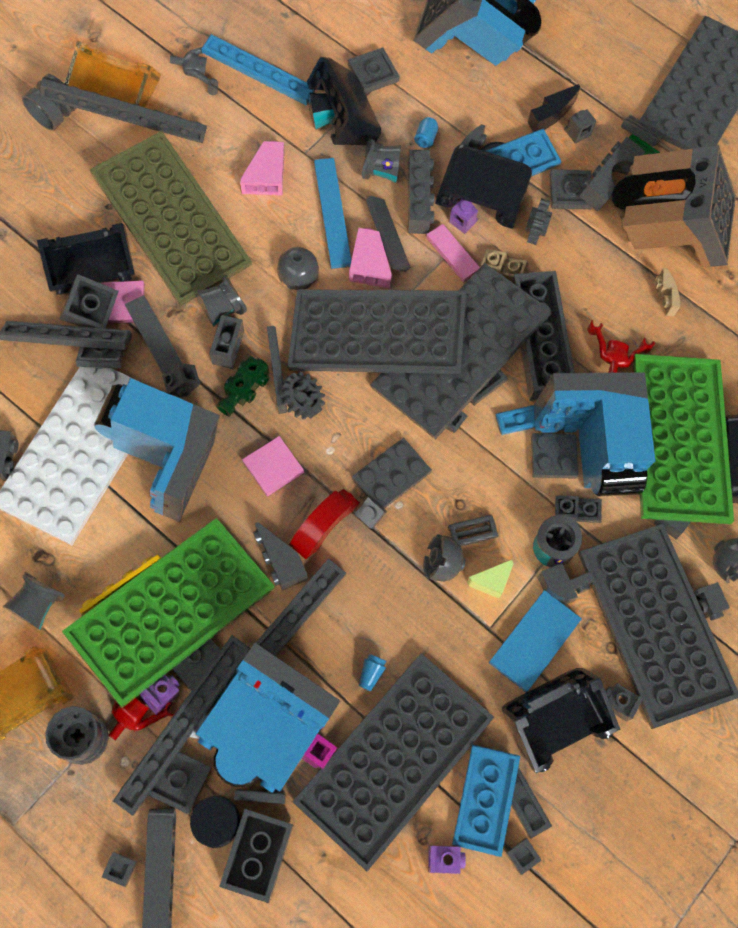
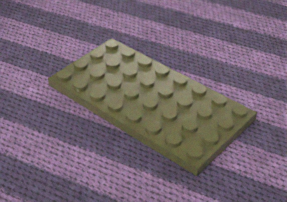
(170, 217)

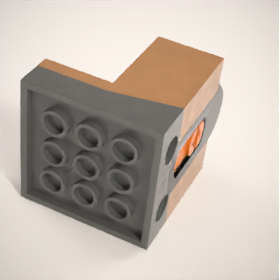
(678, 202)

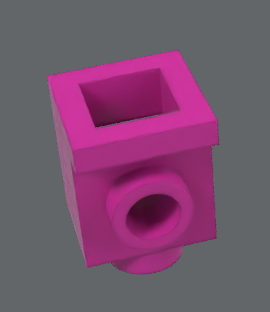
(319, 752)

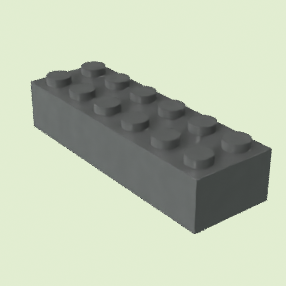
(548, 347)

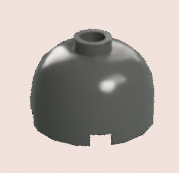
(298, 268)
(444, 559)
(726, 559)

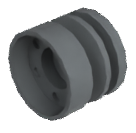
(44, 111)
(68, 726)

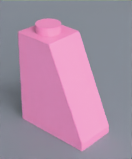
(265, 171)
(369, 260)

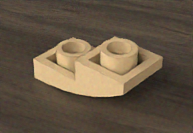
(504, 265)
(668, 289)

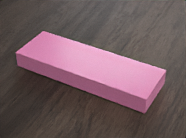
(452, 252)

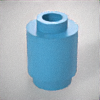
(426, 132)

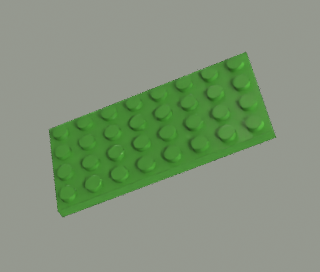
(689, 441)
(168, 612)

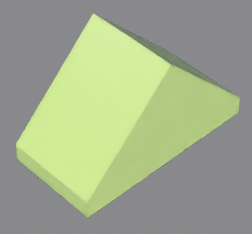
(492, 580)

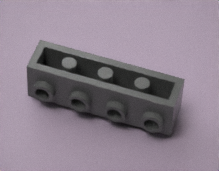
(419, 193)

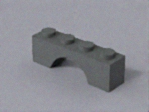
(600, 188)

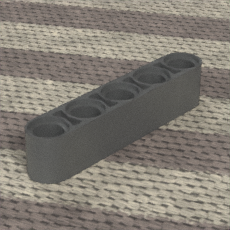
(159, 868)

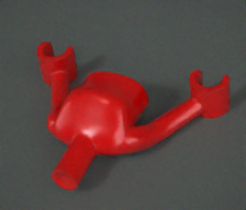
(616, 351)
(131, 716)

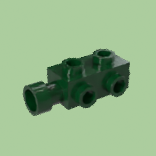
(251, 381)

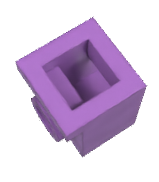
(467, 212)
(156, 700)
(436, 862)

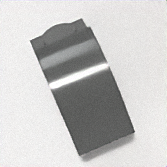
(559, 585)

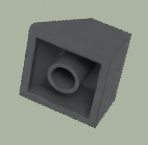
(88, 303)

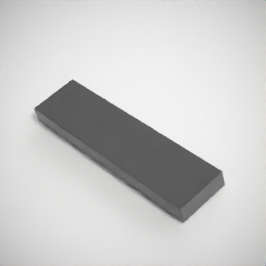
(388, 233)
(153, 333)
(276, 366)

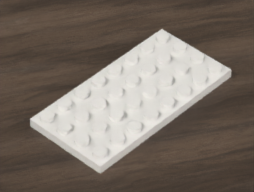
(67, 460)

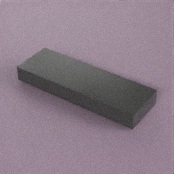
(528, 808)

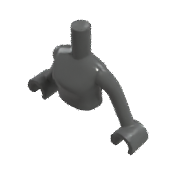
(195, 67)

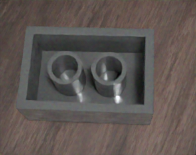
(256, 856)

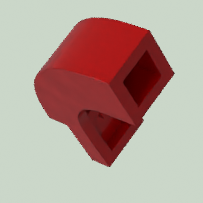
(322, 521)

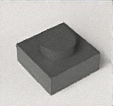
(370, 512)
(523, 856)
(119, 869)

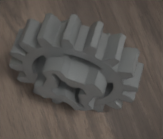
(538, 221)
(302, 395)

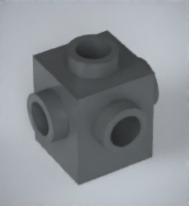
(181, 380)

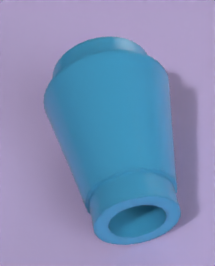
(371, 671)

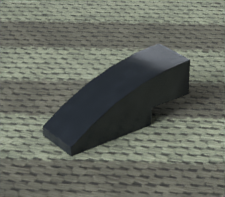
(553, 108)

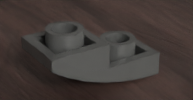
(476, 137)
(579, 509)

